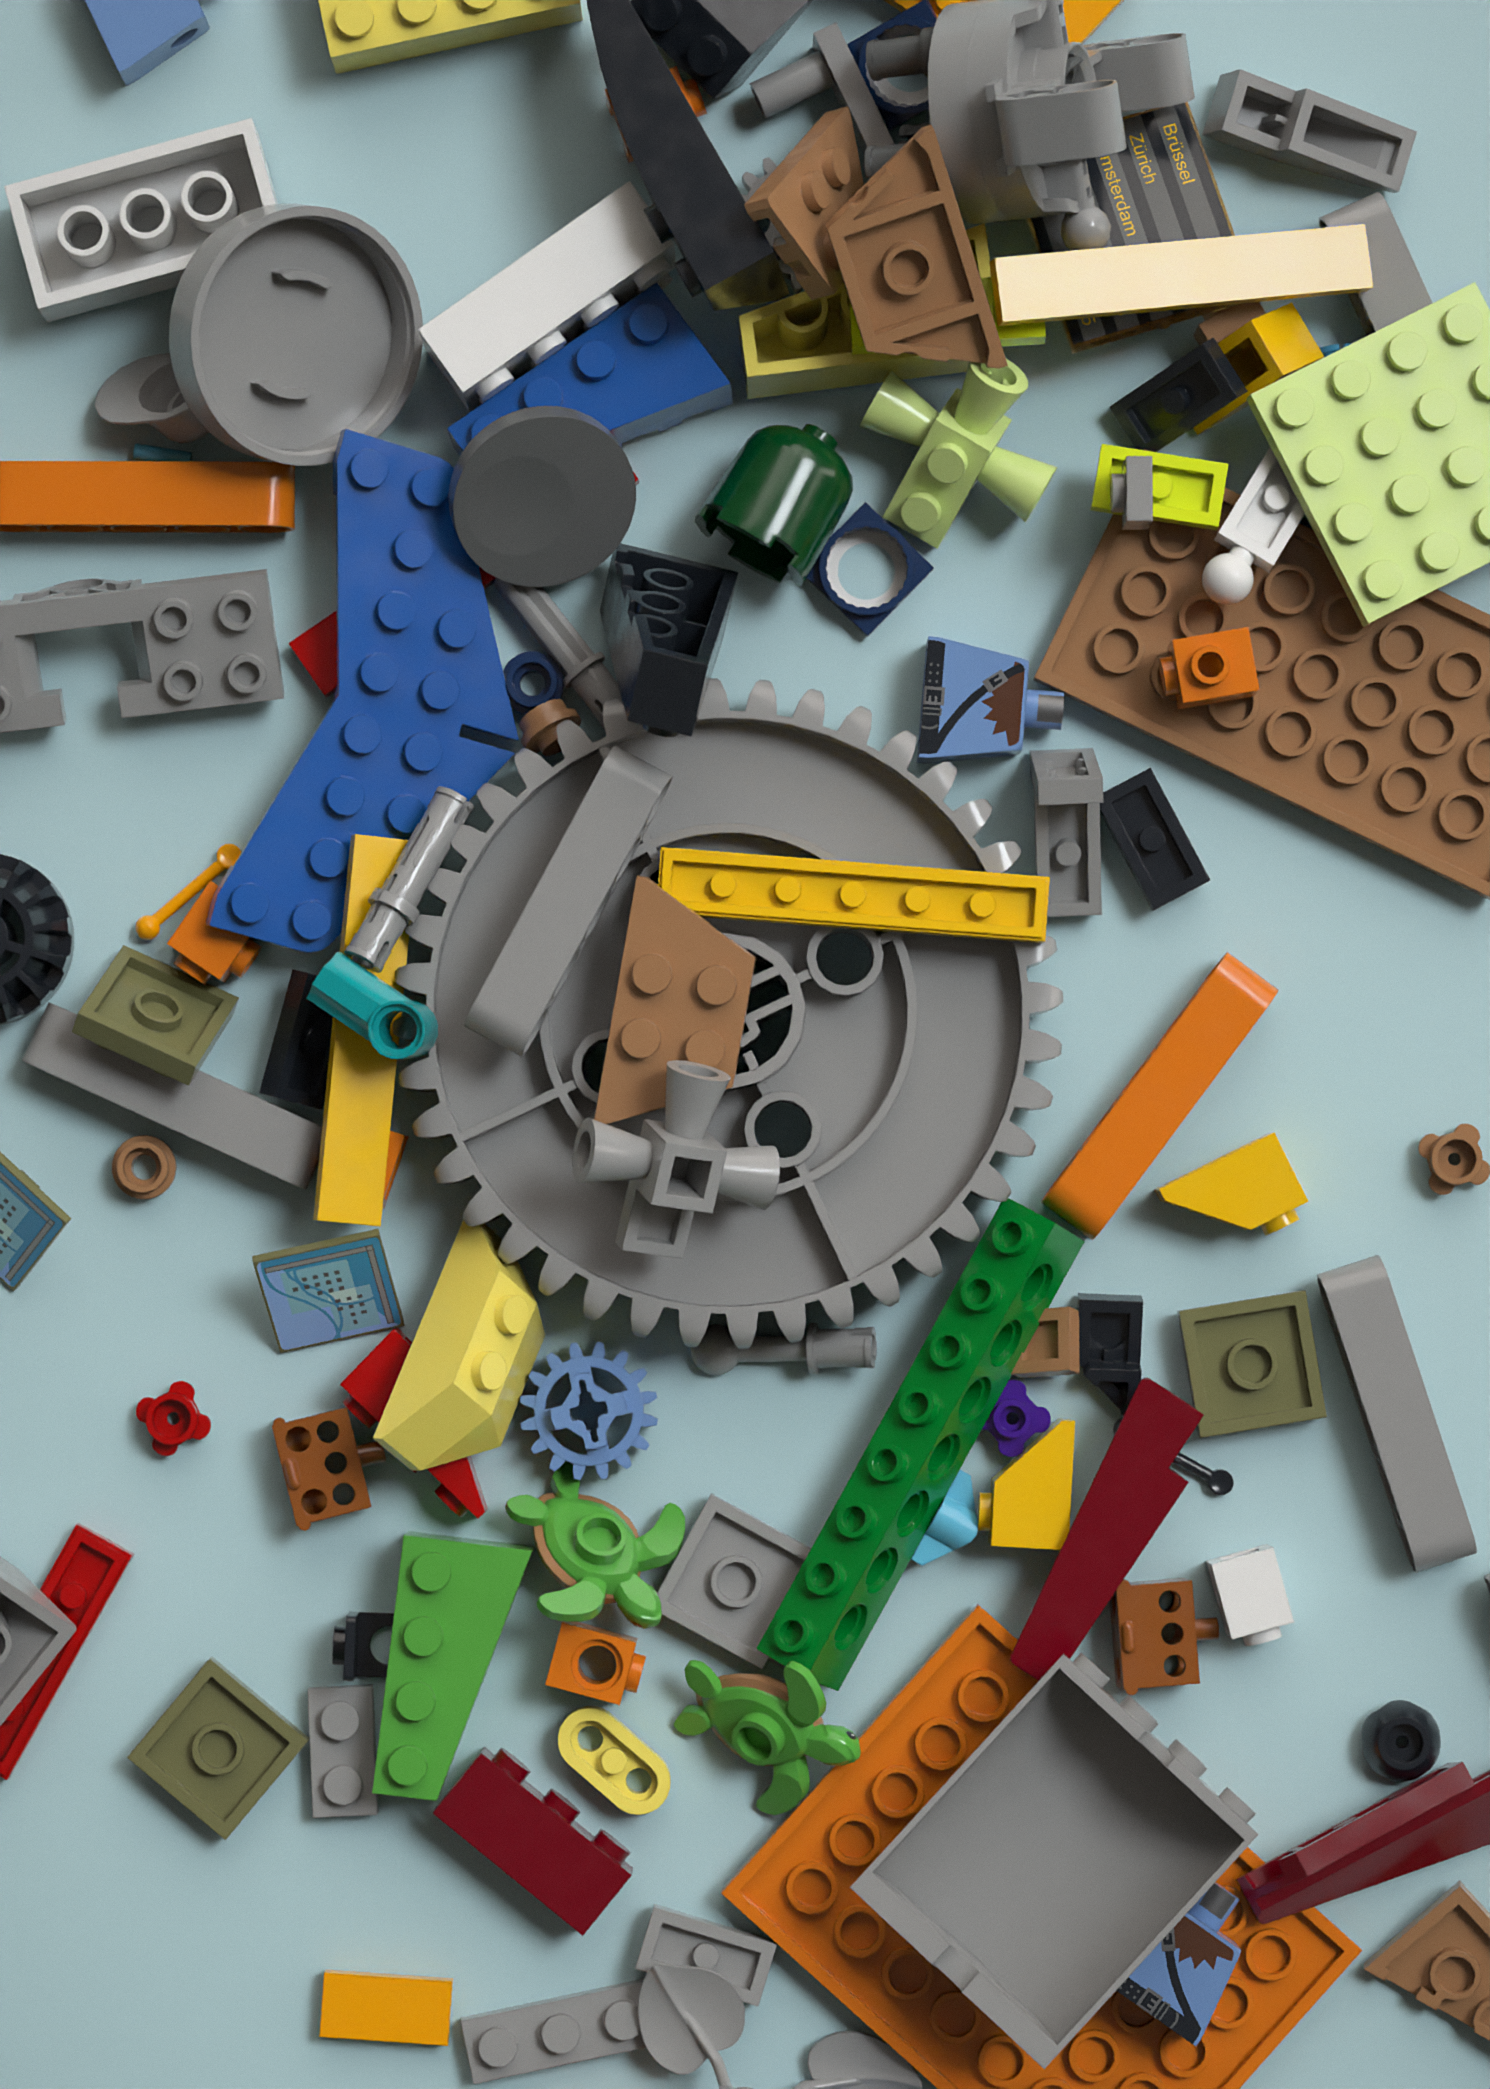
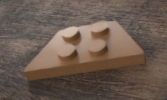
(805, 194)
(913, 262)
(675, 999)

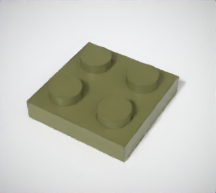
(155, 1015)
(1252, 1363)
(218, 1748)

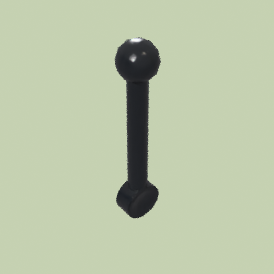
(1218, 1481)

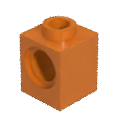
(566, 1670)

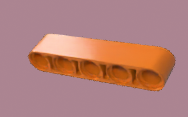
(147, 496)
(1159, 1096)

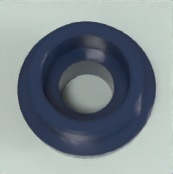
(532, 663)

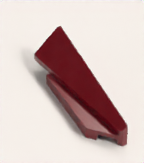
(1112, 1526)
(1397, 1835)

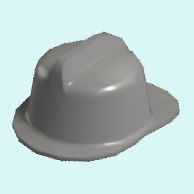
(149, 394)

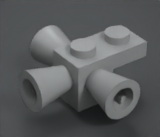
(674, 1164)

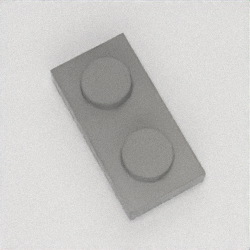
(342, 1750)
(697, 1942)

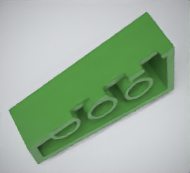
(442, 1641)

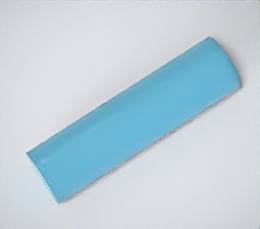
(155, 453)

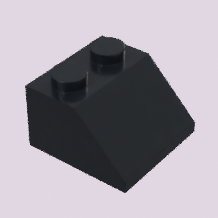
(718, 39)

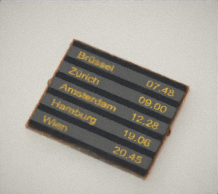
(1150, 194)

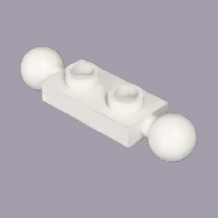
(1253, 533)

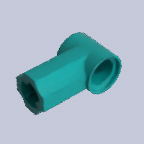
(369, 1007)

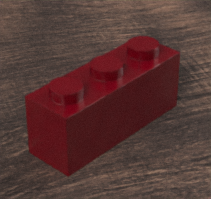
(535, 1838)

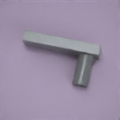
(826, 68)

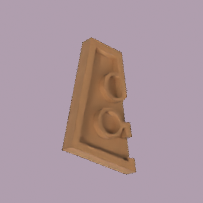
(1444, 1958)

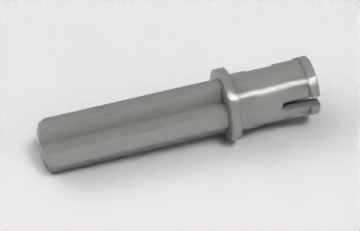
(561, 641)

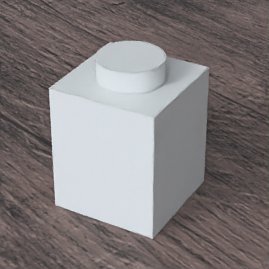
(1250, 1594)

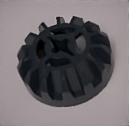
(47, 941)

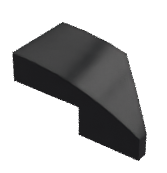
(1111, 1343)

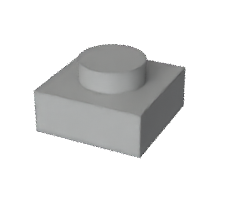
(1133, 493)

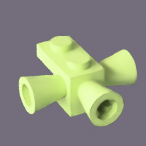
(956, 449)

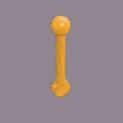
(149, 926)

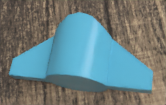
(953, 1523)

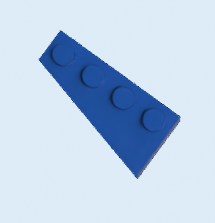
(628, 372)

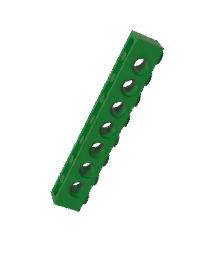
(921, 1443)

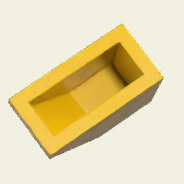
(1265, 353)
(1241, 1188)
(1032, 1493)

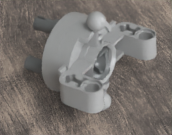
(1028, 107)

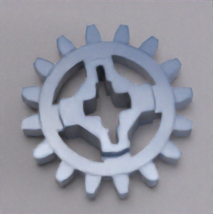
(560, 1416)

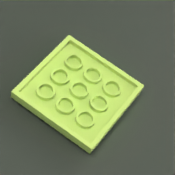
(1393, 452)

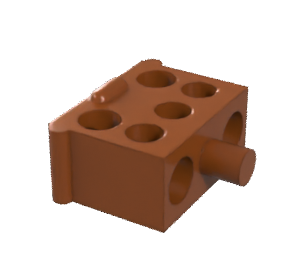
(304, 1467)
(1138, 1629)

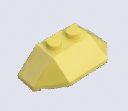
(464, 1359)

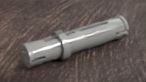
(402, 891)

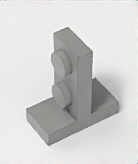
(1068, 828)

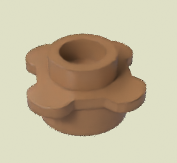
(1471, 1165)

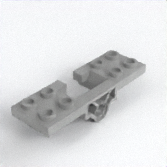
(193, 641)

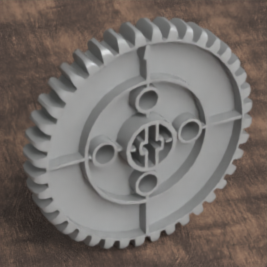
(896, 1073)

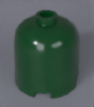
(780, 500)

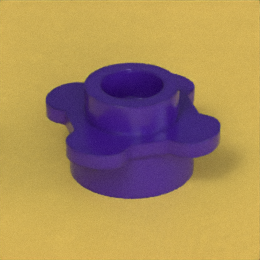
(1031, 1419)

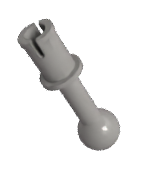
(820, 1349)

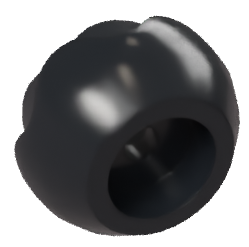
(1380, 1736)

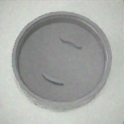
(295, 332)

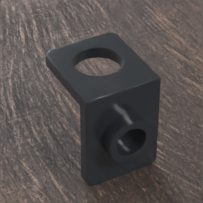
(353, 1642)

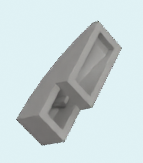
(1308, 131)

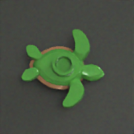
(596, 1552)
(769, 1726)

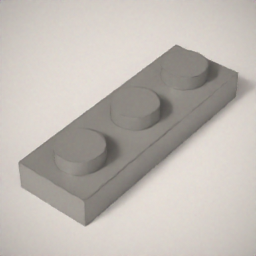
(553, 2032)

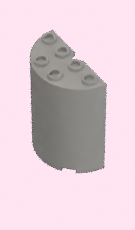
(1057, 1857)

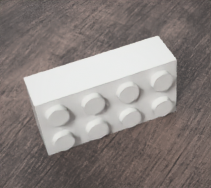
(134, 217)
(548, 297)

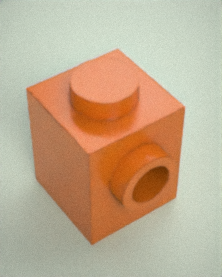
(1210, 668)
(208, 949)

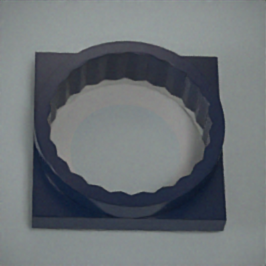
(894, 104)
(909, 566)

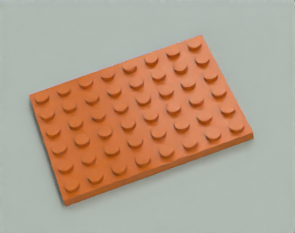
(804, 1902)

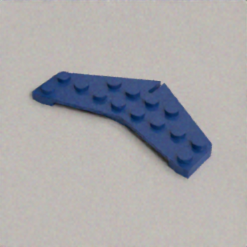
(409, 673)

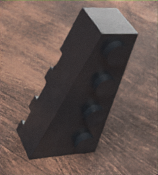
(664, 634)

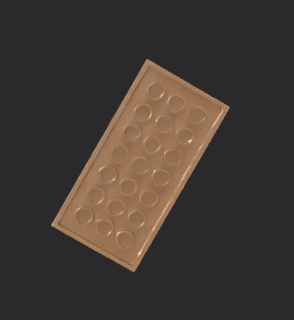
(1349, 719)

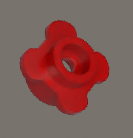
(155, 1415)

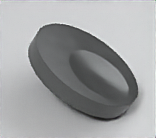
(542, 496)

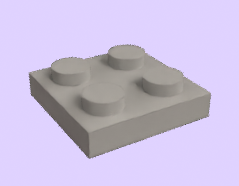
(731, 1578)

